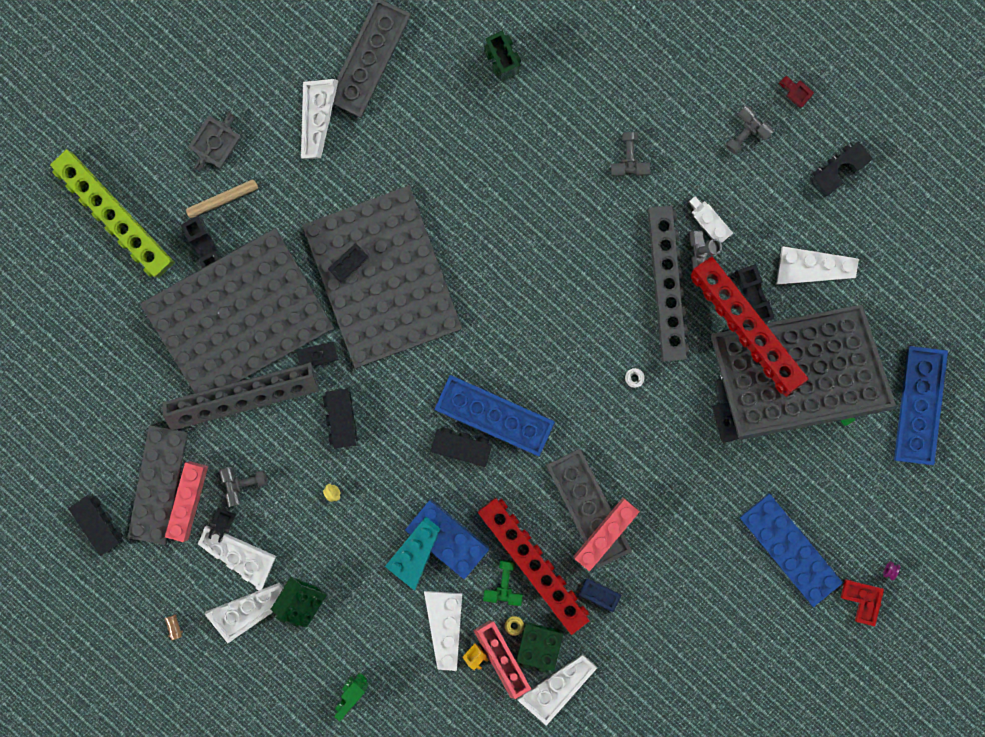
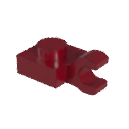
(798, 92)

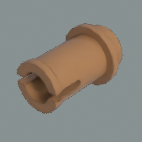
(173, 627)

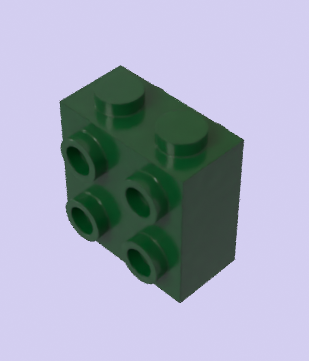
(499, 49)
(298, 602)
(539, 647)

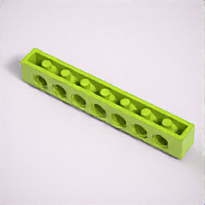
(63, 165)

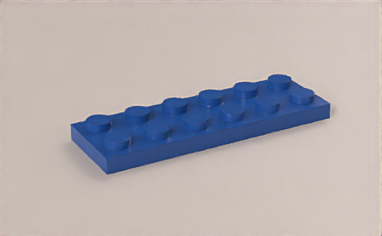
(920, 405)
(494, 415)
(791, 550)

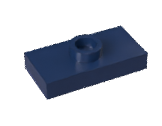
(600, 594)

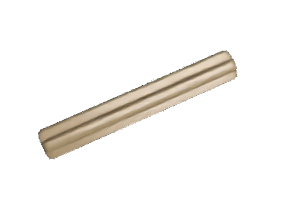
(222, 198)

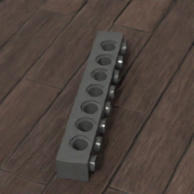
(667, 215)
(240, 396)

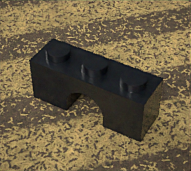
(827, 179)
(201, 240)
(750, 286)

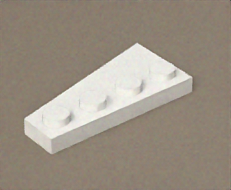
(316, 113)
(812, 266)
(240, 556)
(243, 613)
(444, 621)
(554, 692)

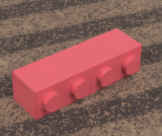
(186, 501)
(606, 534)
(502, 659)

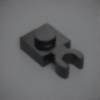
(221, 522)

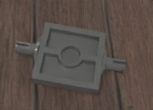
(214, 142)

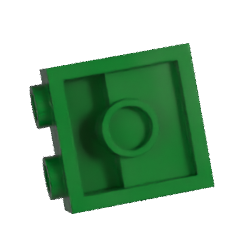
(352, 692)

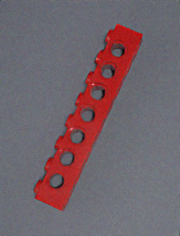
(711, 270)
(571, 622)

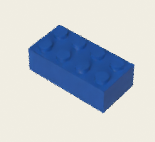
(455, 543)

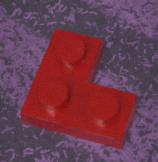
(867, 596)

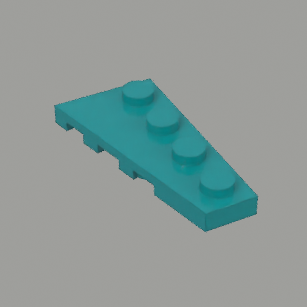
(413, 555)

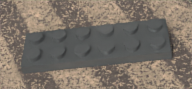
(369, 56)
(157, 484)
(585, 500)

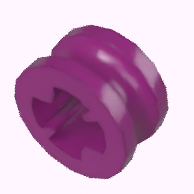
(891, 570)

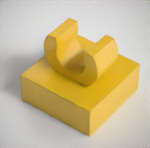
(475, 656)

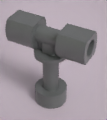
(752, 126)
(630, 164)
(702, 249)
(235, 485)

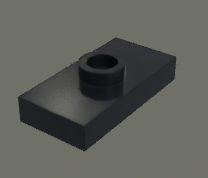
(348, 263)
(318, 354)
(724, 422)

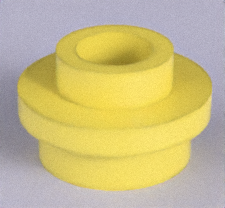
(332, 492)
(514, 632)

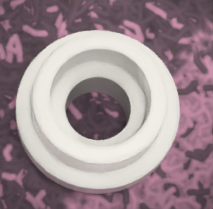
(639, 382)

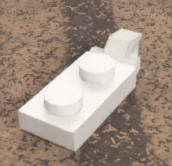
(709, 220)

